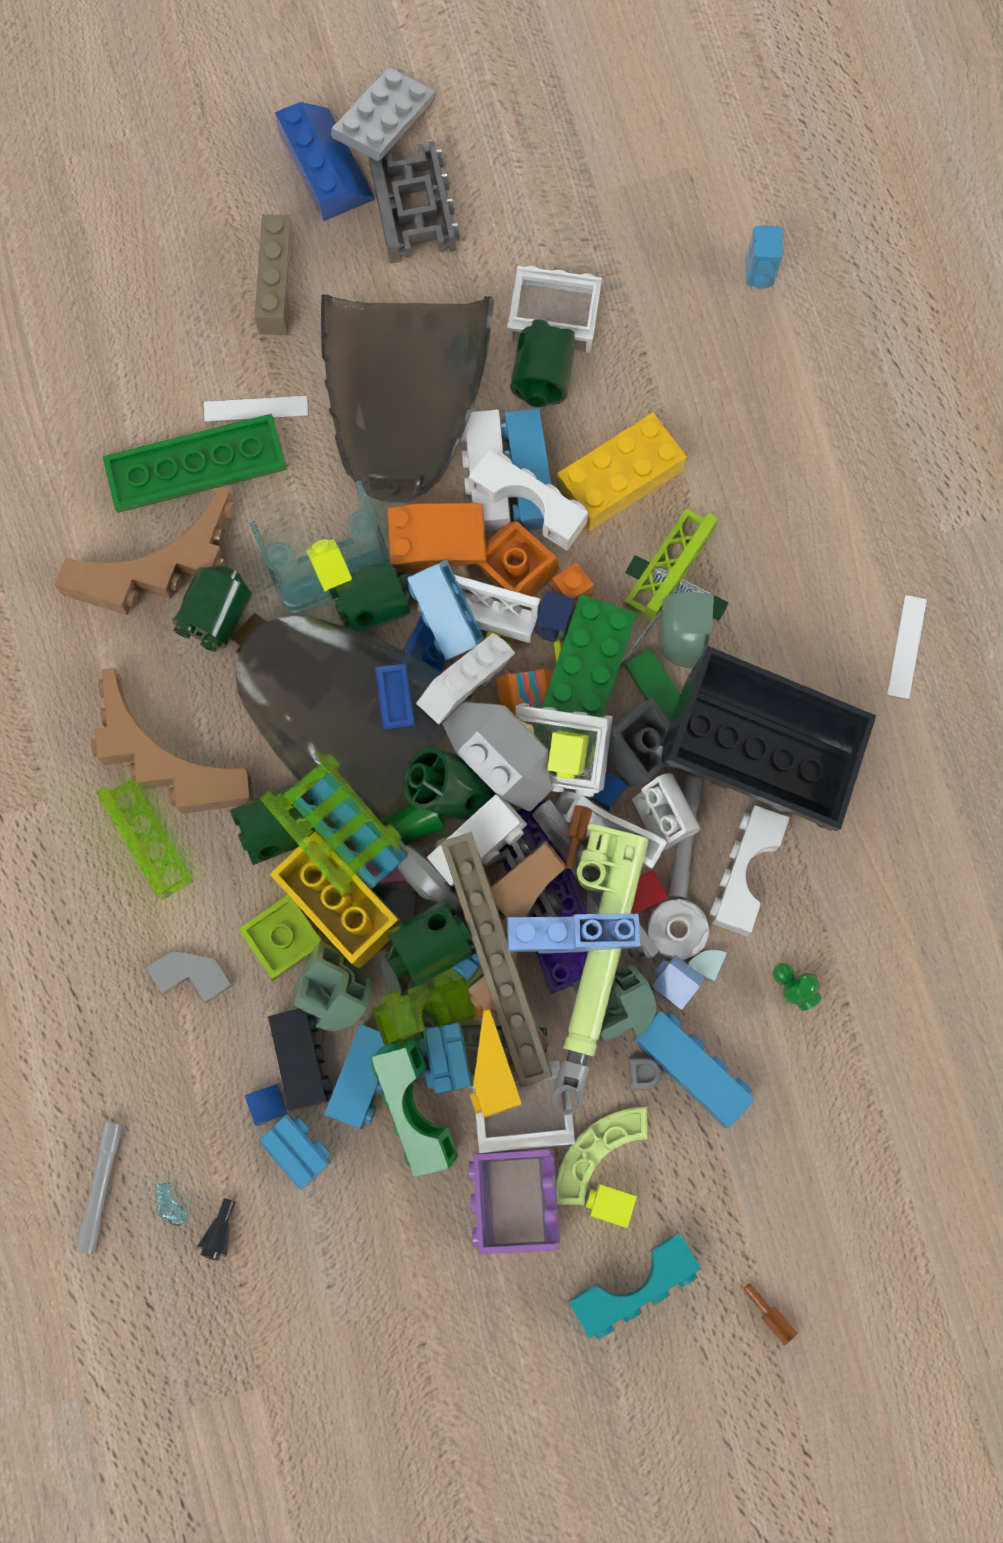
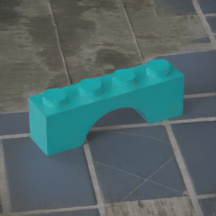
(670, 1265)

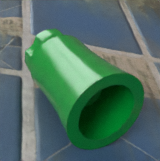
(414, 823)

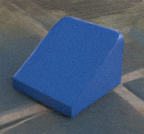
(611, 792)
(266, 1105)

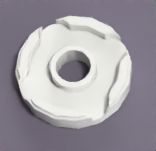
(686, 913)

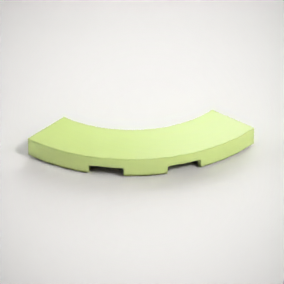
(592, 1147)

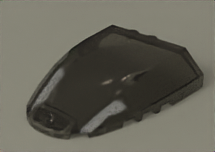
(402, 387)
(317, 689)

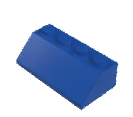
(322, 160)

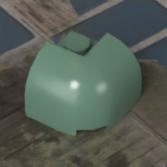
(685, 627)
(332, 989)
(629, 1004)

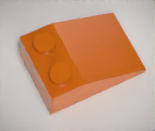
(436, 532)

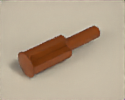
(577, 832)
(772, 1317)

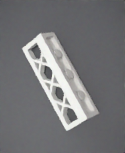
(500, 617)

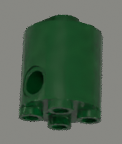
(543, 364)
(372, 597)
(212, 606)
(444, 784)
(260, 830)
(429, 943)

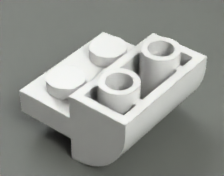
(666, 810)

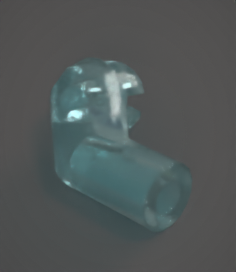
(167, 1207)

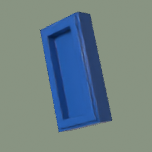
(394, 696)

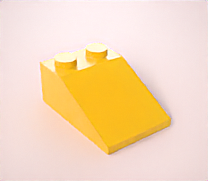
(493, 1078)

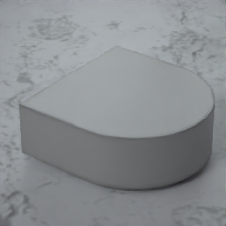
(644, 1073)

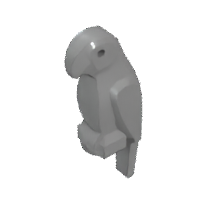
(425, 877)

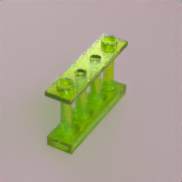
(321, 851)

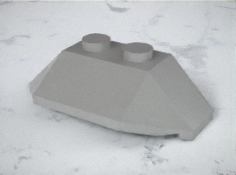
(501, 752)

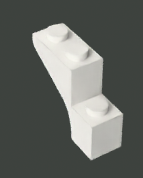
(566, 804)

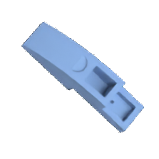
(573, 933)

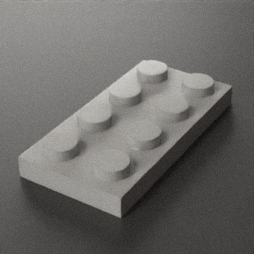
(383, 114)

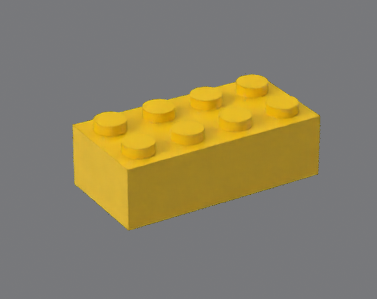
(622, 470)
(351, 923)

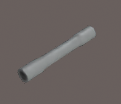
(681, 873)
(91, 1224)

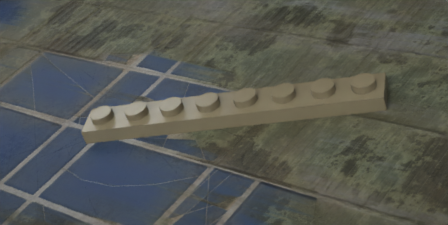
(495, 959)

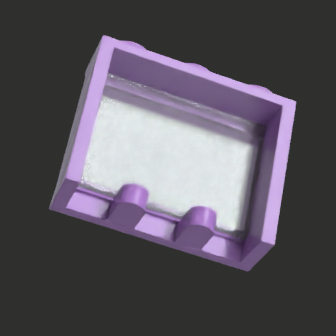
(515, 1202)

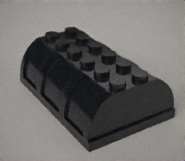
(768, 738)

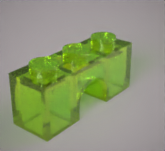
(402, 1016)

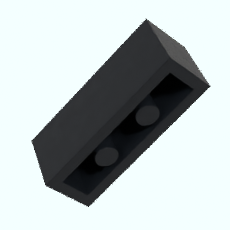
(299, 1059)

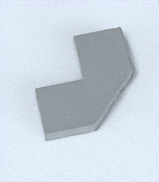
(178, 967)

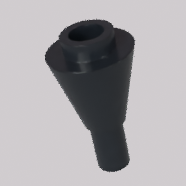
(216, 1238)

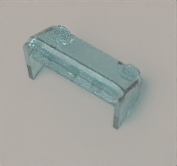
(296, 578)

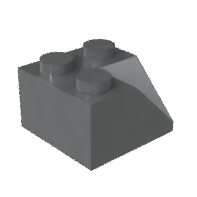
(638, 742)

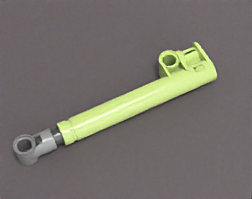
(620, 868)

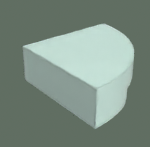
(708, 963)

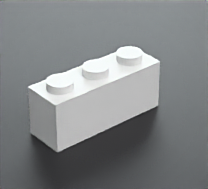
(492, 829)

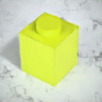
(328, 564)
(568, 754)
(611, 1205)

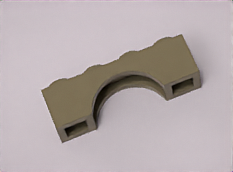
(272, 276)

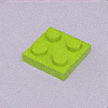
(280, 937)

